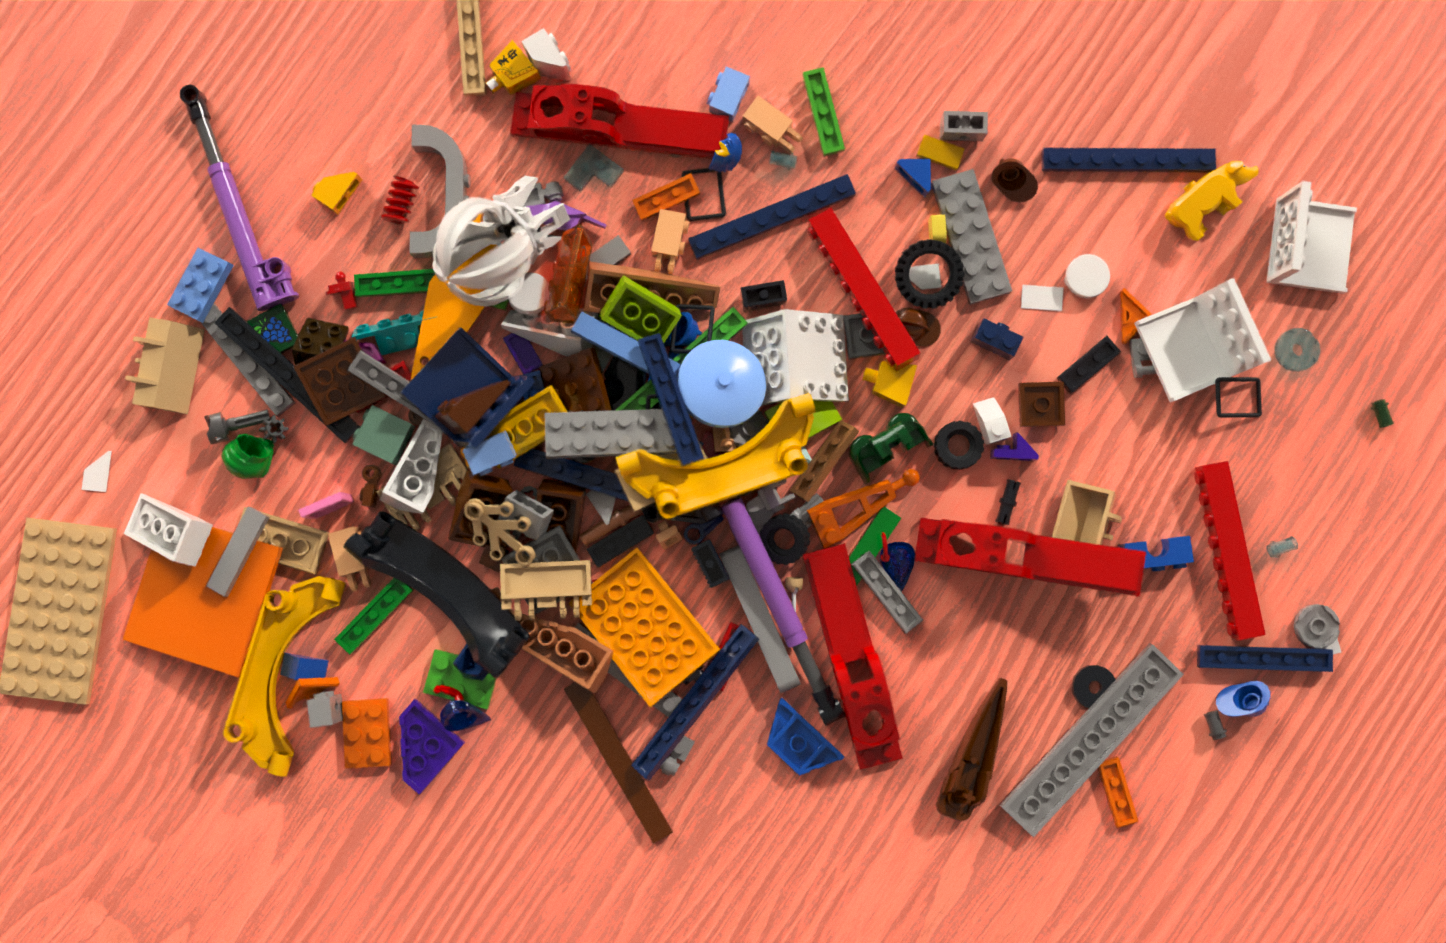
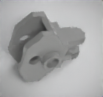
(769, 499)

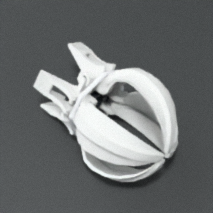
(506, 265)

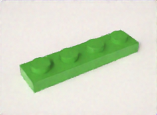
(823, 111)

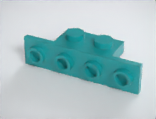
(393, 334)

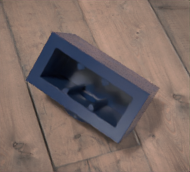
(997, 339)

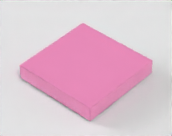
(326, 505)

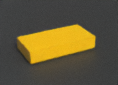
(940, 152)

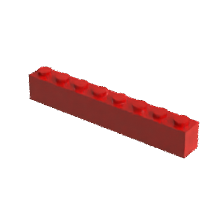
(863, 289)
(1229, 551)

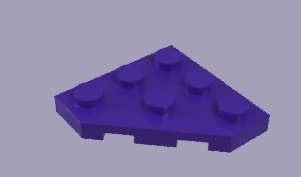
(424, 746)

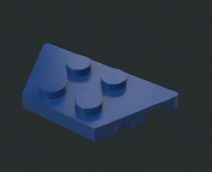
(799, 741)

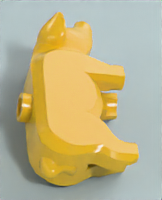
(1209, 193)

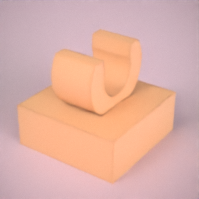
(668, 535)

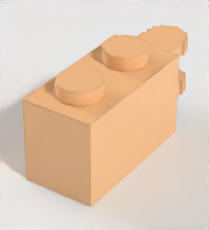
(770, 124)
(668, 238)
(346, 563)

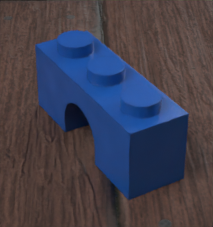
(1175, 552)

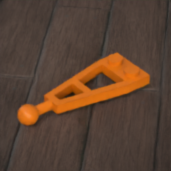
(824, 519)

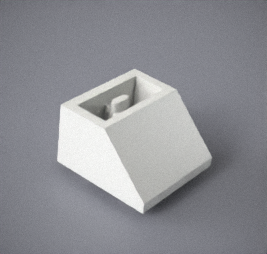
(546, 56)

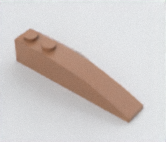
(674, 289)
(567, 651)

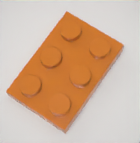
(366, 733)

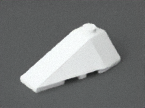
(549, 334)
(415, 474)

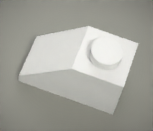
(991, 421)

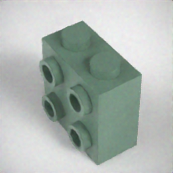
(383, 435)

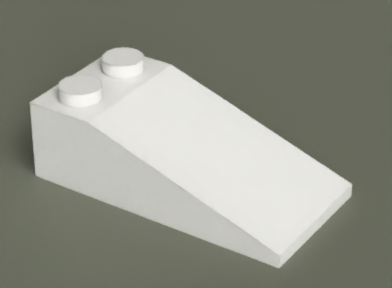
(168, 530)

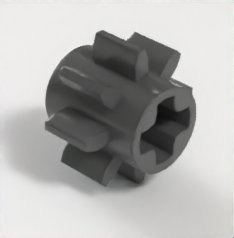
(279, 431)

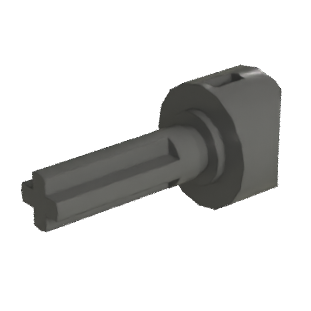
(220, 427)

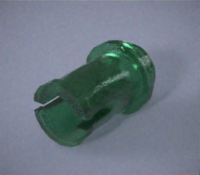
(1382, 413)

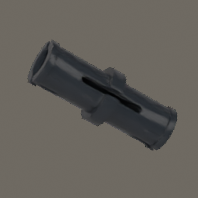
(1008, 502)

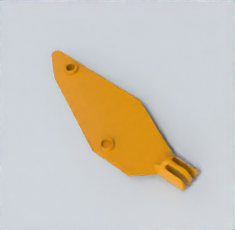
(450, 310)

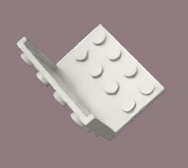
(1310, 242)
(1202, 340)
(800, 354)

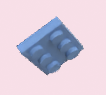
(200, 285)

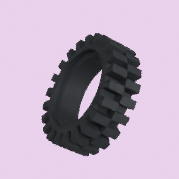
(955, 276)

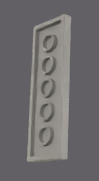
(972, 236)
(606, 433)

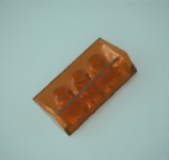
(569, 275)

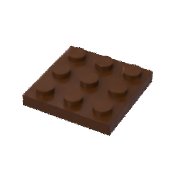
(578, 381)
(332, 386)

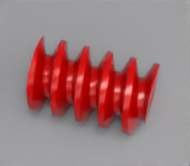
(400, 200)

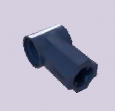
(703, 529)

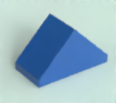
(917, 173)
(301, 667)

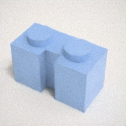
(729, 93)
(490, 453)

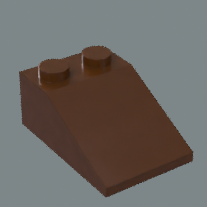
(465, 410)
(485, 488)
(567, 504)

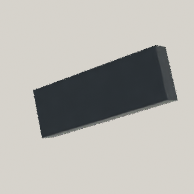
(1088, 364)
(620, 541)

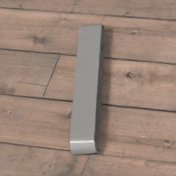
(760, 619)

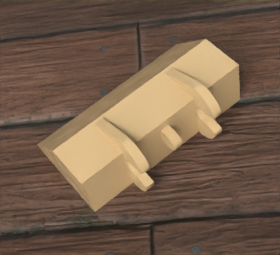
(167, 365)
(1085, 513)

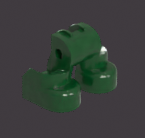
(872, 452)

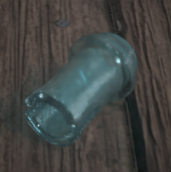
(783, 159)
(1277, 548)

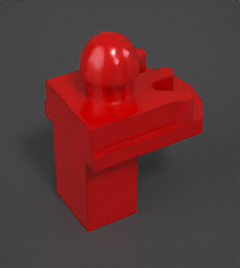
(346, 290)

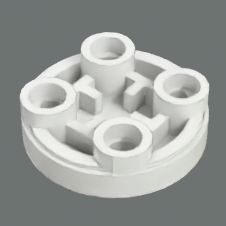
(1087, 276)
(532, 296)

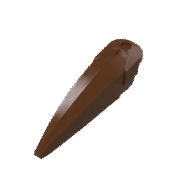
(974, 761)

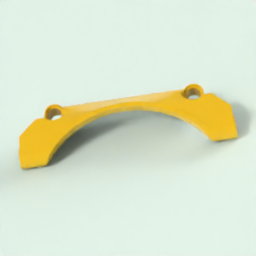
(755, 464)
(255, 697)

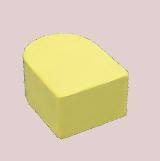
(937, 228)

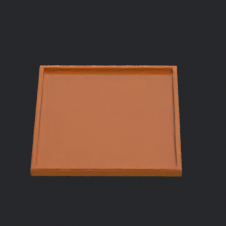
(194, 623)

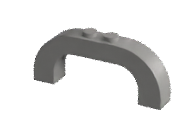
(433, 140)

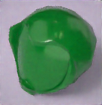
(248, 456)

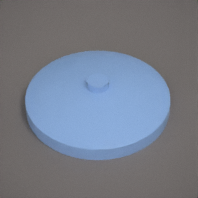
(721, 383)

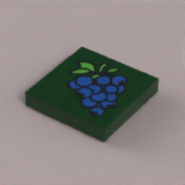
(276, 328)

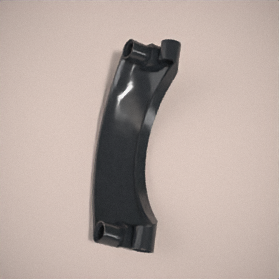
(423, 565)

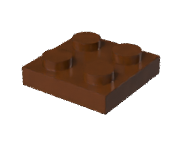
(1041, 404)

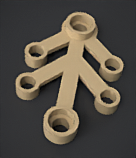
(498, 529)

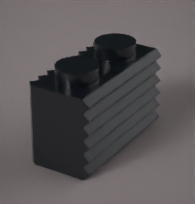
(763, 296)
(710, 563)

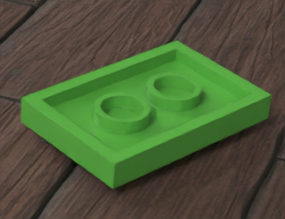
(445, 673)

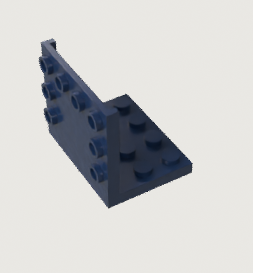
(457, 370)

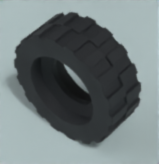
(975, 442)
(800, 534)

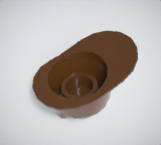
(1014, 180)
(920, 325)

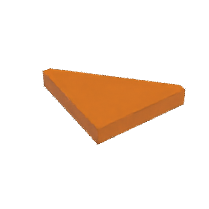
(1131, 312)
(307, 687)

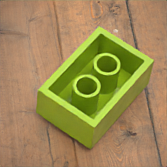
(639, 311)

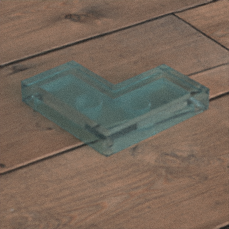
(592, 164)

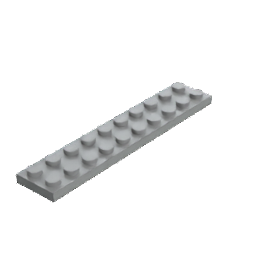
(1091, 739)

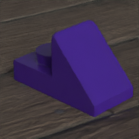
(1020, 450)

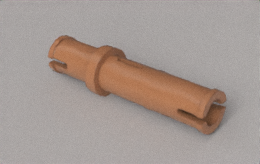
(601, 529)

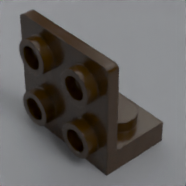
(316, 338)

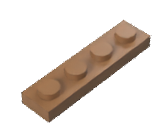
(824, 460)

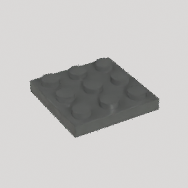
(549, 547)

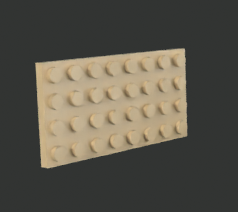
(57, 611)

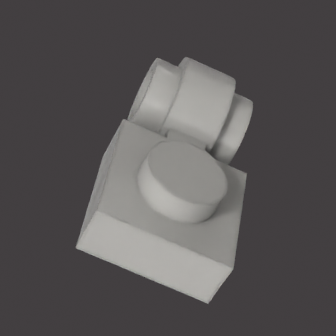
(537, 196)
(681, 751)

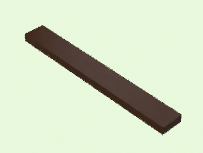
(619, 762)

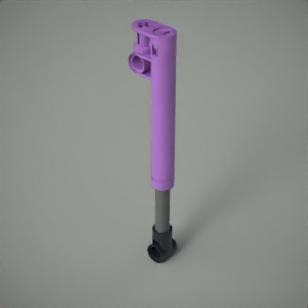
(266, 286)
(780, 605)

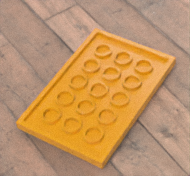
(646, 627)

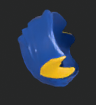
(728, 156)

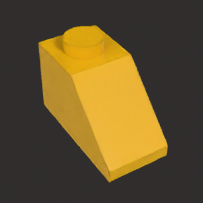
(336, 190)

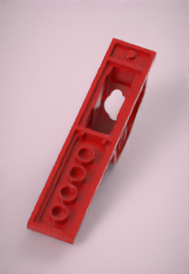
(634, 126)
(1044, 557)
(848, 641)

